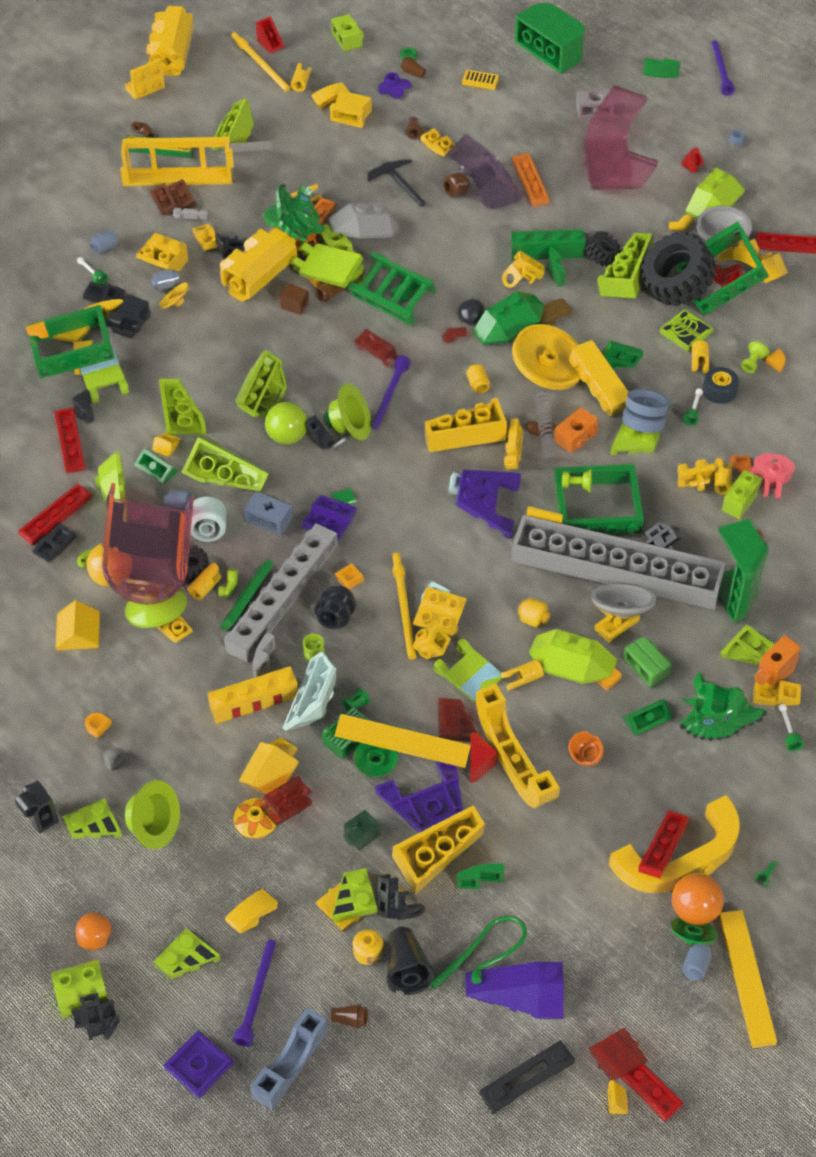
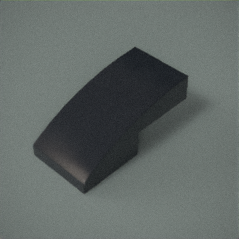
(98, 293)
(55, 544)

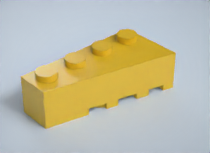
(467, 428)
(433, 849)

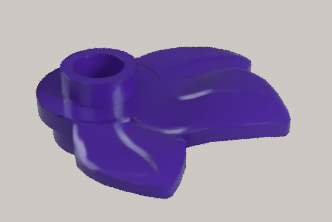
(394, 85)

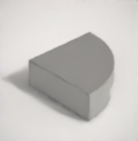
(114, 757)

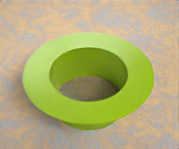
(350, 413)
(155, 807)

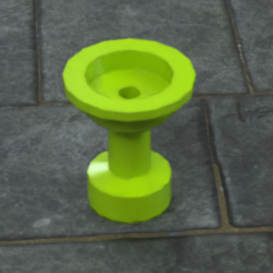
(758, 351)
(585, 481)

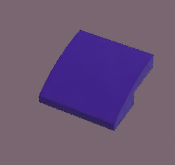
(330, 514)

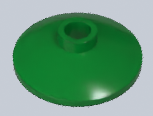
(366, 754)
(694, 933)

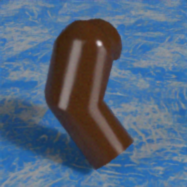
(142, 128)
(533, 428)

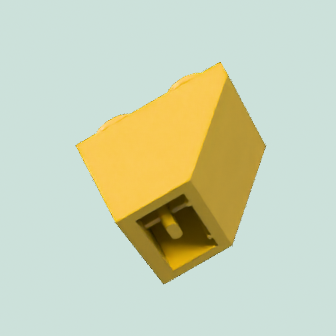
(164, 252)

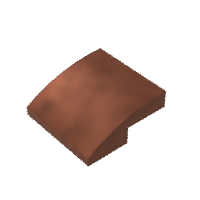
(172, 197)

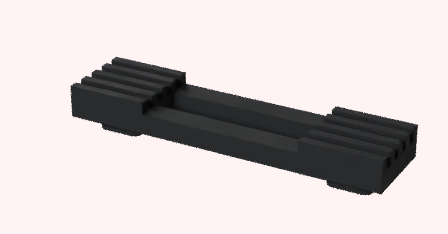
(497, 1094)

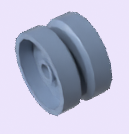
(645, 410)

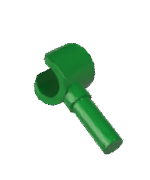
(765, 874)

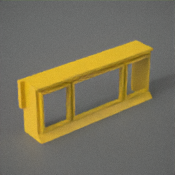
(171, 175)

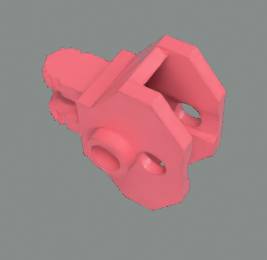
(773, 473)

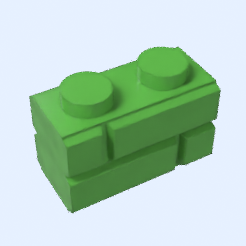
(648, 661)

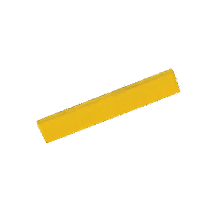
(402, 740)
(747, 979)

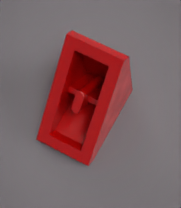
(268, 35)
(482, 757)

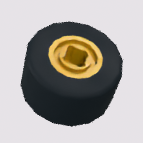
(720, 385)

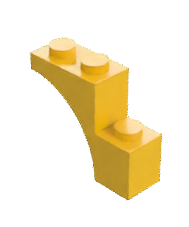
(773, 263)

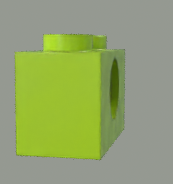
(347, 32)
(741, 494)

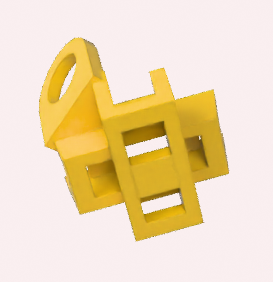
(523, 267)

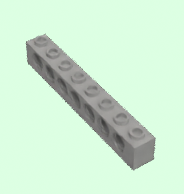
(280, 592)

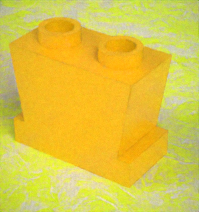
(351, 109)

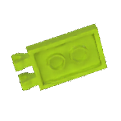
(327, 264)

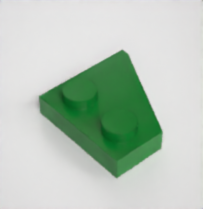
(621, 355)

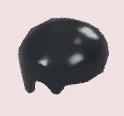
(471, 311)

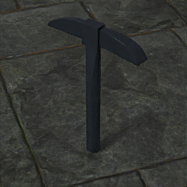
(388, 168)

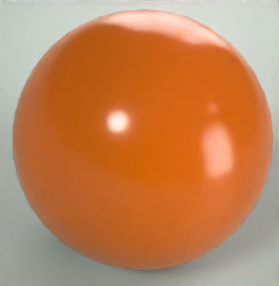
(697, 899)

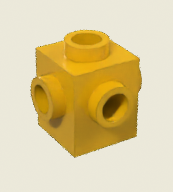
(431, 642)

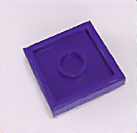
(198, 1064)

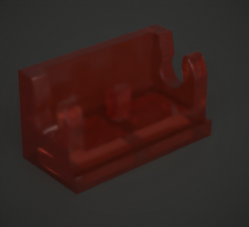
(376, 346)
(286, 801)

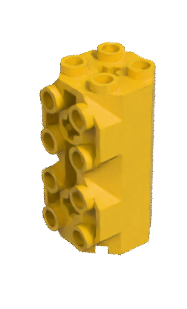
(171, 39)
(261, 261)

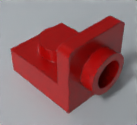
(728, 275)

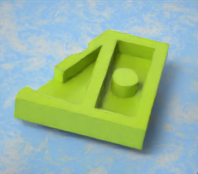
(634, 441)

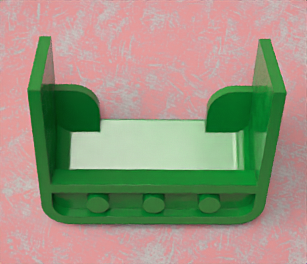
(742, 584)

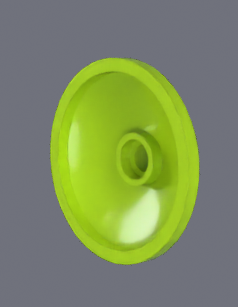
(156, 614)

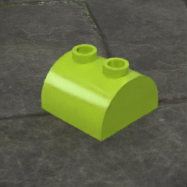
(78, 982)

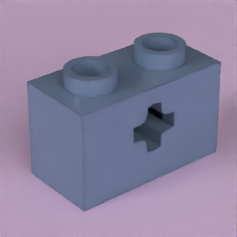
(268, 513)

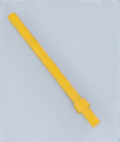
(244, 45)
(399, 573)

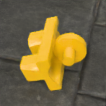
(697, 476)

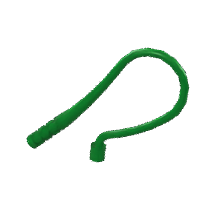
(476, 974)

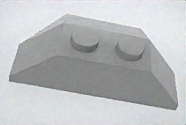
(364, 221)

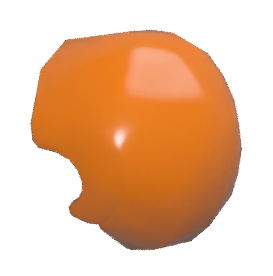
(586, 749)
(93, 931)

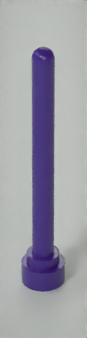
(727, 86)
(401, 365)
(244, 1035)

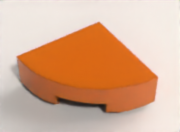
(741, 462)

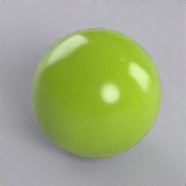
(286, 423)

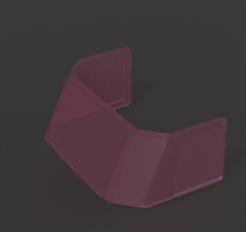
(606, 148)

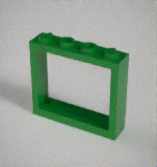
(718, 244)
(79, 357)
(603, 475)

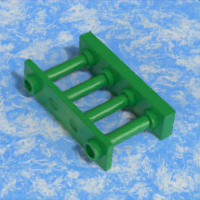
(390, 306)

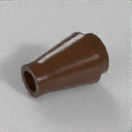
(411, 67)
(413, 128)
(327, 291)
(350, 1015)

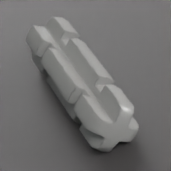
(188, 213)

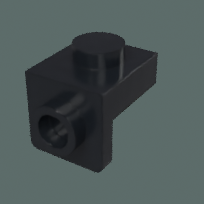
(82, 406)

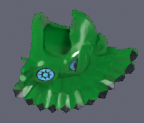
(294, 213)
(718, 711)

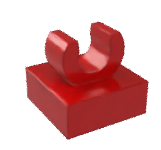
(693, 160)

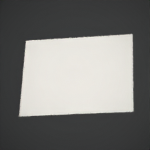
(251, 146)

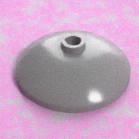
(719, 218)
(623, 599)

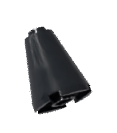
(407, 964)

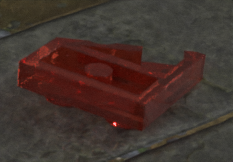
(454, 721)

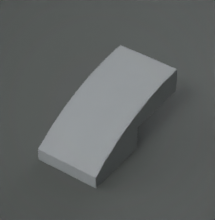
(261, 658)

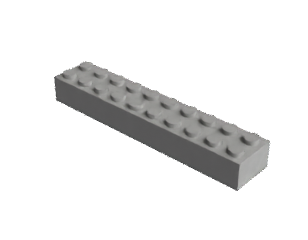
(618, 560)

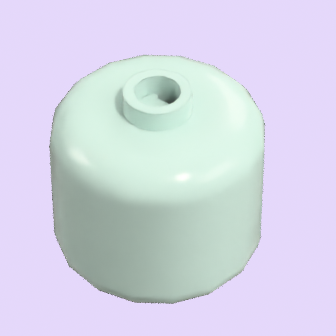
(208, 519)

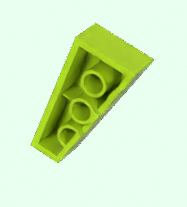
(624, 275)

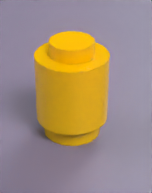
(478, 378)

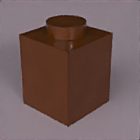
(294, 299)

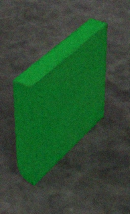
(345, 496)

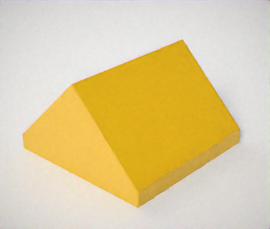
(77, 627)
(268, 768)

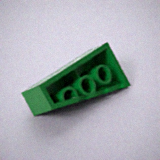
(537, 243)

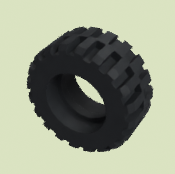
(688, 283)

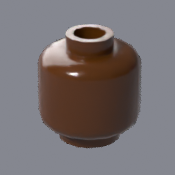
(456, 184)

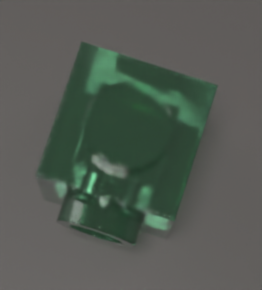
(361, 830)

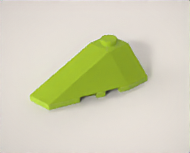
(180, 410)
(220, 465)
(112, 472)

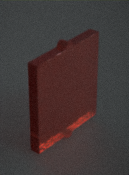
(618, 1054)

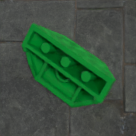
(508, 317)

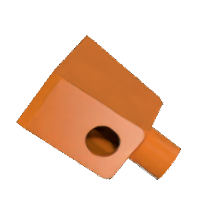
(772, 667)

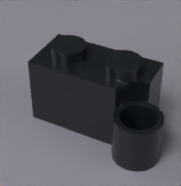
(129, 317)
(37, 806)

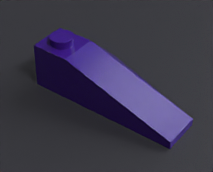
(527, 987)

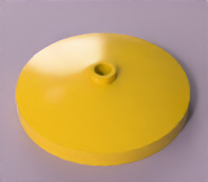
(544, 356)

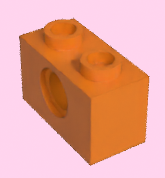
(576, 430)

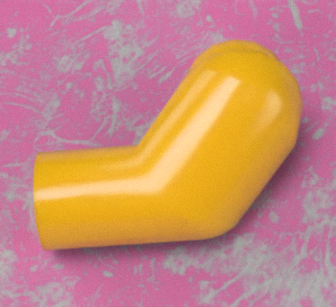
(682, 224)

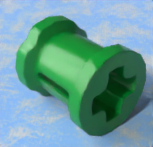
(356, 700)

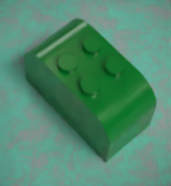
(550, 36)

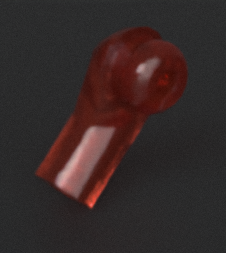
(452, 333)

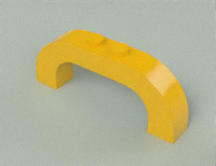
(532, 787)
(703, 860)

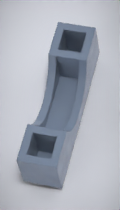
(277, 1078)

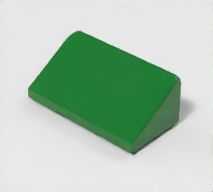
(155, 466)
(648, 716)

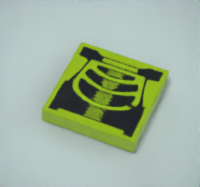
(685, 330)

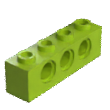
(341, 242)

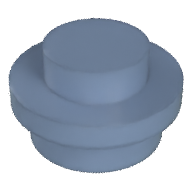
(737, 137)

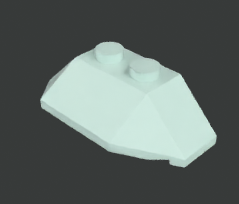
(313, 693)

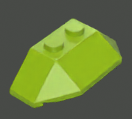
(236, 124)
(715, 190)
(262, 386)
(572, 657)

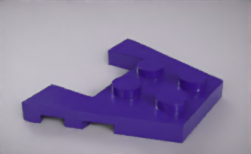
(479, 494)
(428, 805)

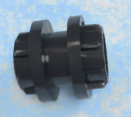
(335, 607)

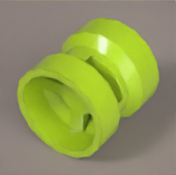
(312, 645)

